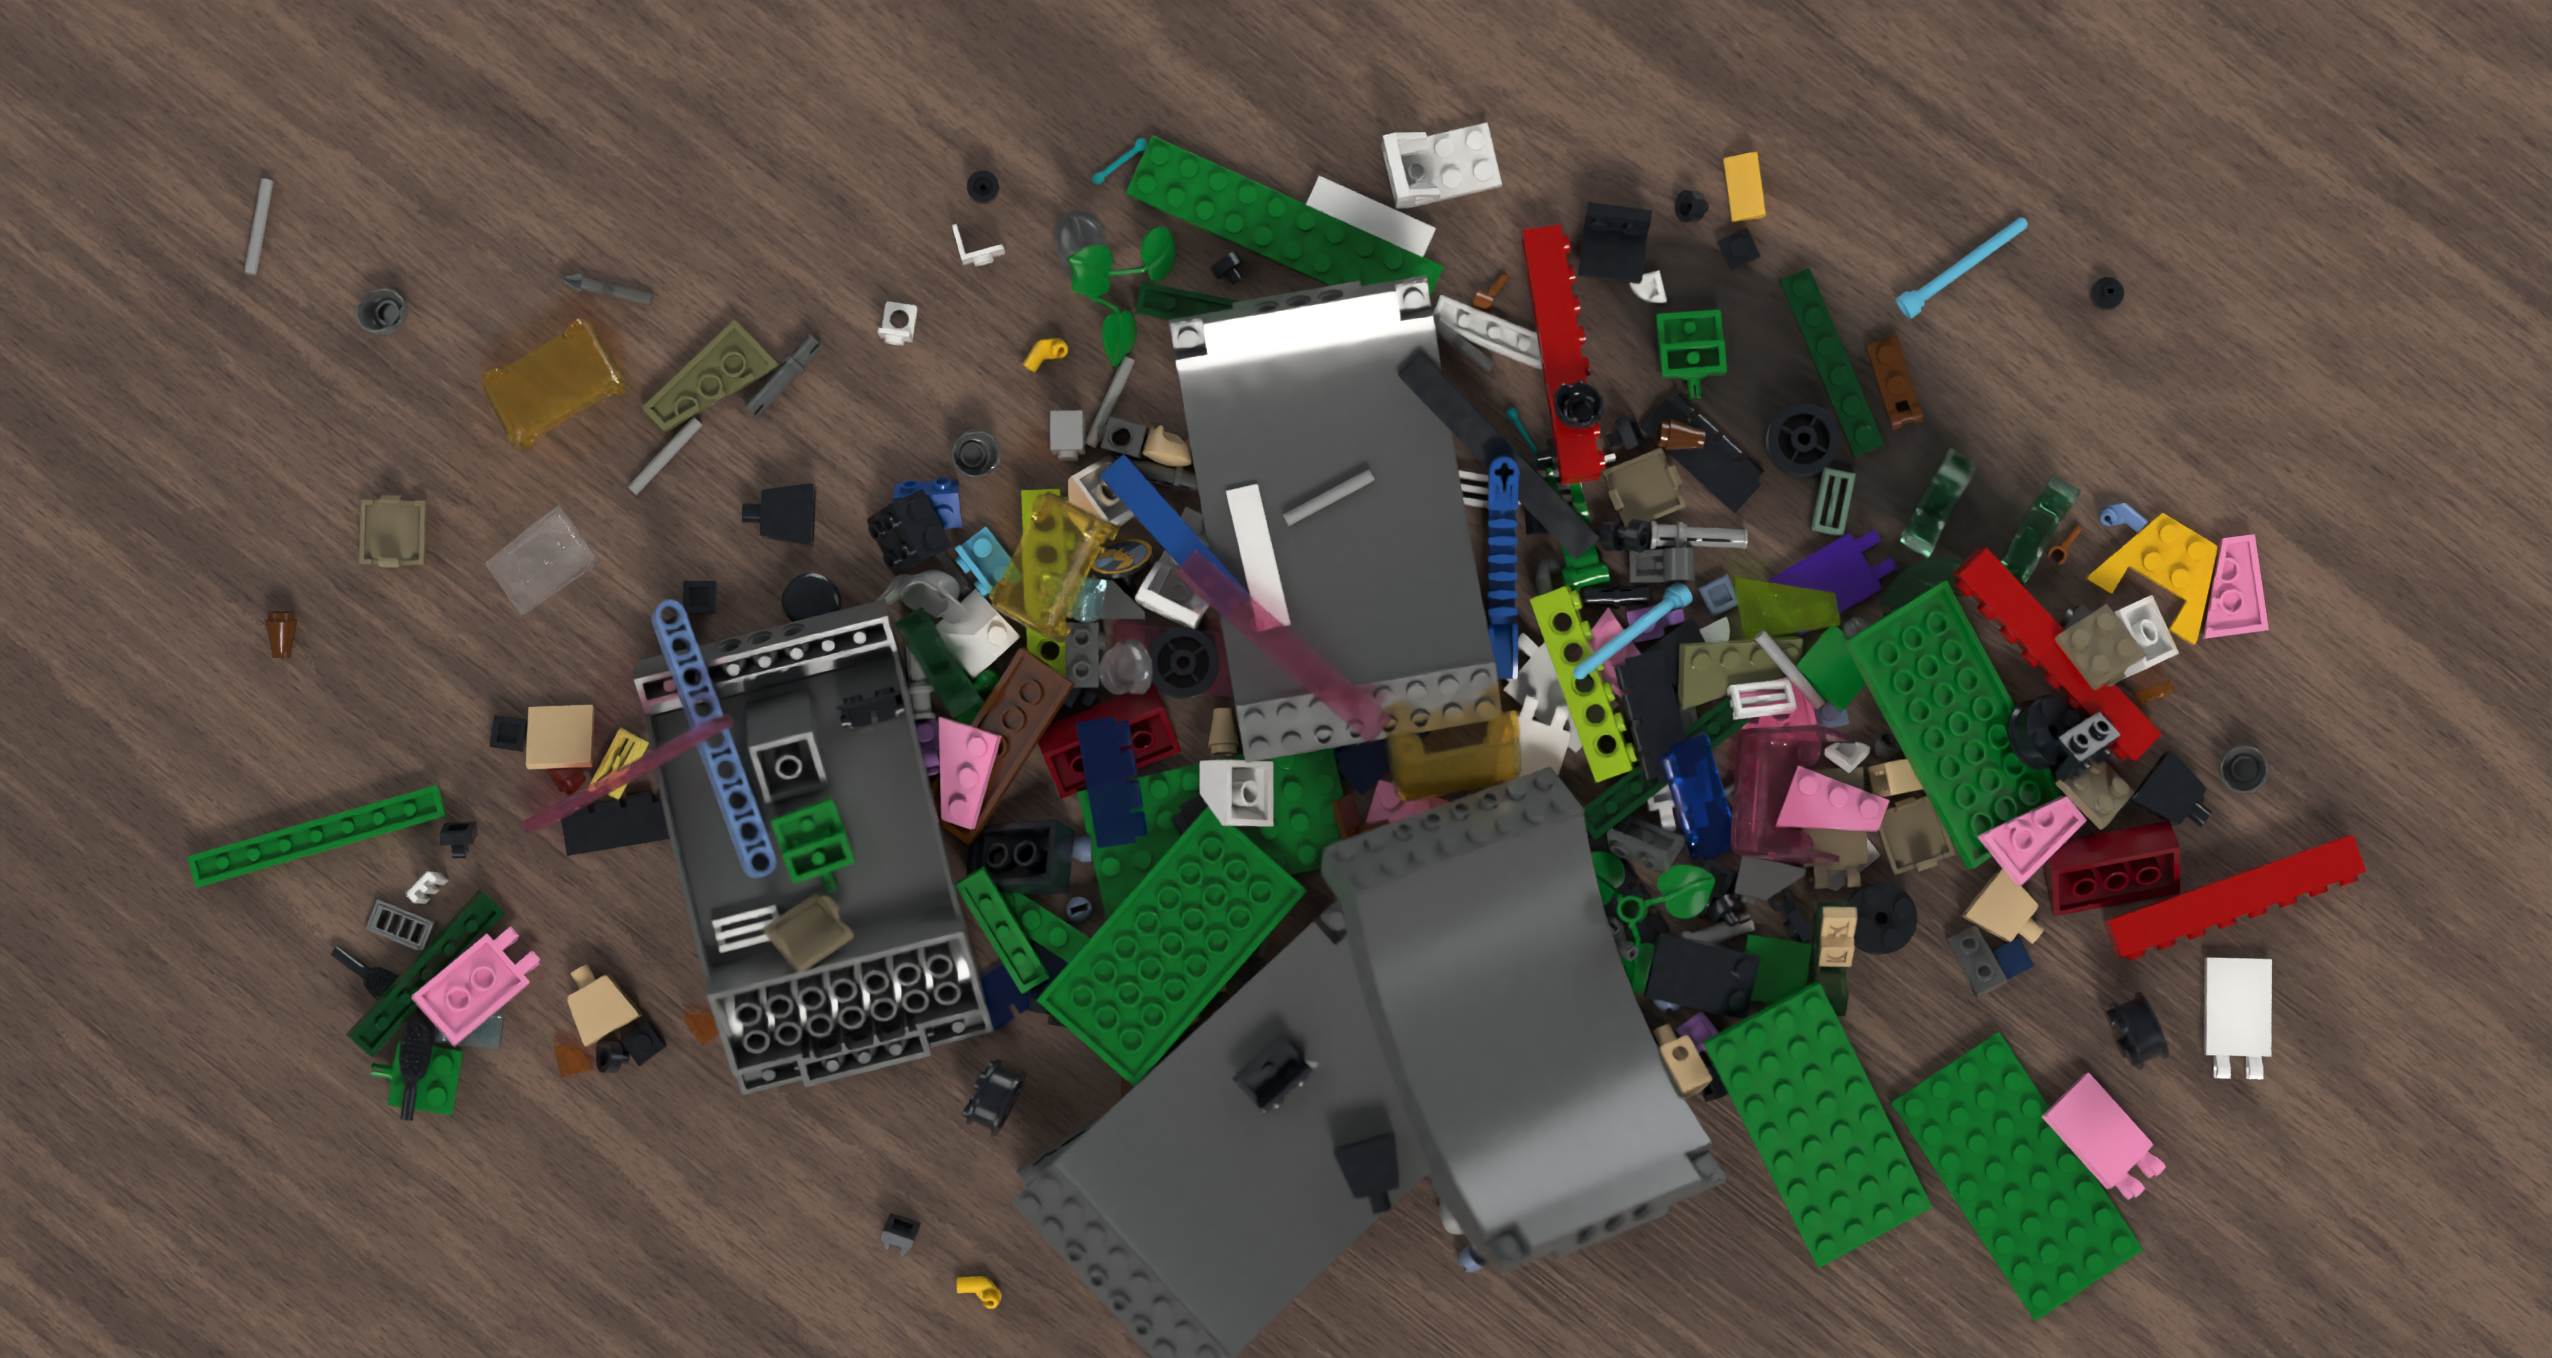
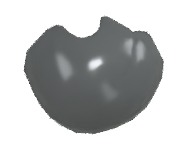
(381, 312)
(975, 453)
(2244, 769)

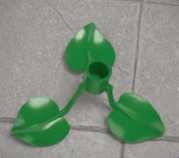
(1091, 278)
(1683, 888)

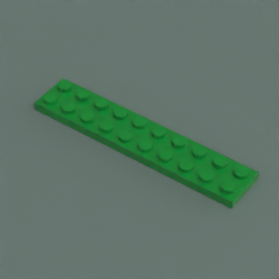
(1269, 221)

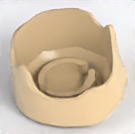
(1167, 448)

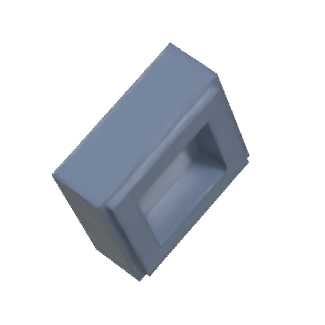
(1718, 596)

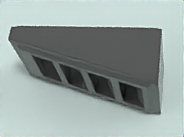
(426, 933)

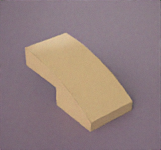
(1837, 936)

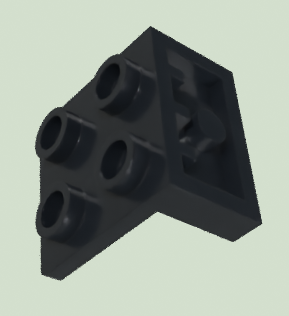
(1614, 242)

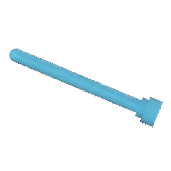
(1912, 302)
(1675, 598)

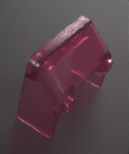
(1762, 779)

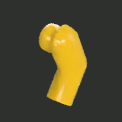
(1045, 349)
(983, 1288)

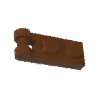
(1893, 382)

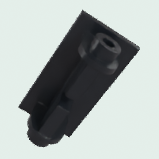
(859, 710)

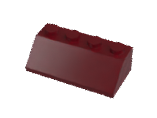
(1149, 730)
(2113, 868)

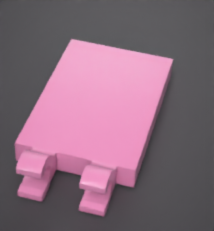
(475, 986)
(2103, 1136)

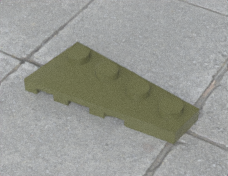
(712, 375)
(1711, 667)

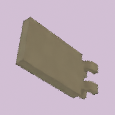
(1848, 845)

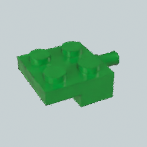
(1691, 347)
(814, 842)
(438, 1087)

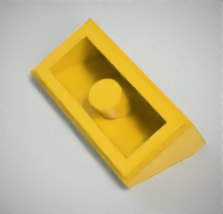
(1744, 187)

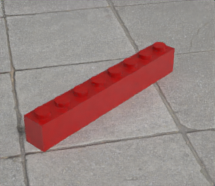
(1560, 346)
(2035, 632)
(2235, 896)

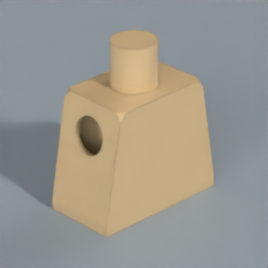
(1893, 778)
(2004, 909)
(599, 1005)
(1689, 1068)

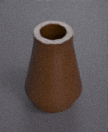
(1676, 435)
(281, 632)

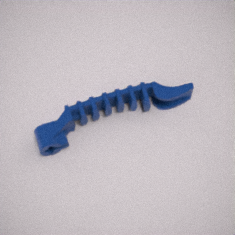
(1502, 575)

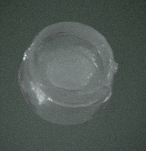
(1126, 668)

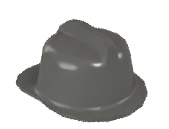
(1075, 232)

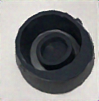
(810, 597)

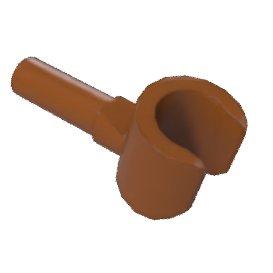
(1483, 300)
(2065, 544)

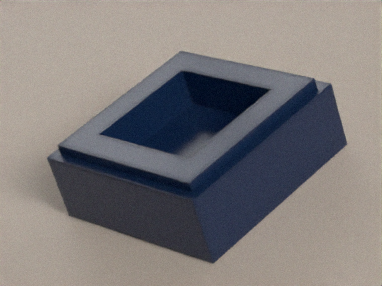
(2012, 958)

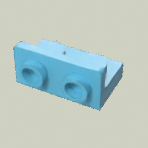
(984, 558)

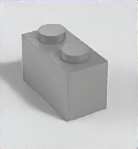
(1067, 435)

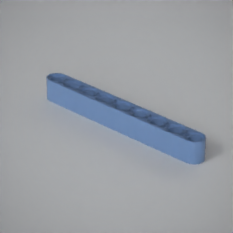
(713, 756)

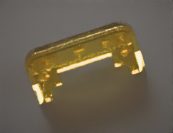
(553, 383)
(1051, 565)
(1455, 770)

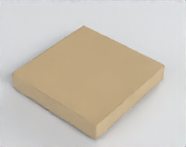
(560, 737)

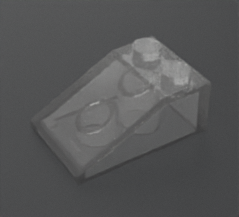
(542, 560)

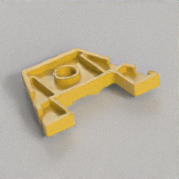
(2173, 560)

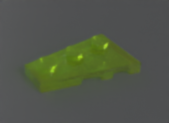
(1783, 608)

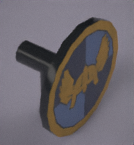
(1123, 560)

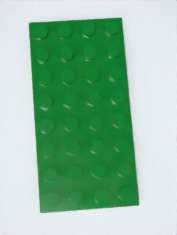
(1949, 717)
(1296, 842)
(1171, 946)
(1817, 1124)
(2015, 1177)

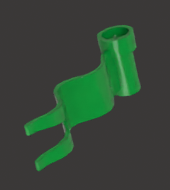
(1586, 569)

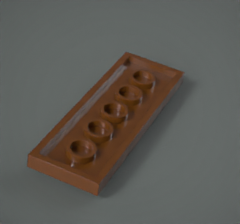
(1019, 712)

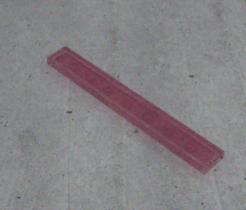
(1283, 646)
(628, 773)

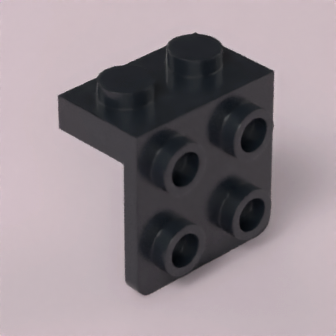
(908, 532)

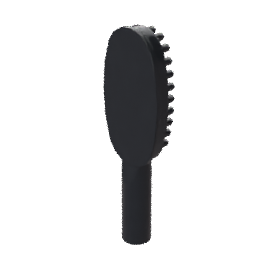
(375, 979)
(414, 1062)

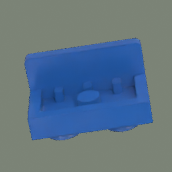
(942, 495)

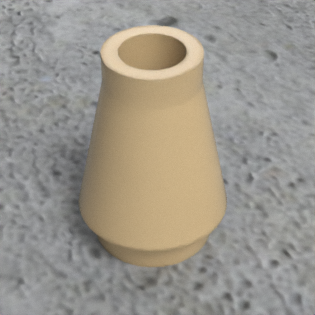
(1223, 734)

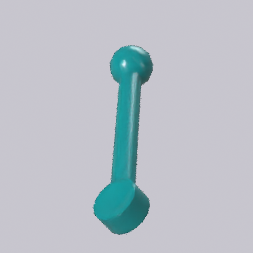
(1140, 146)
(1512, 413)

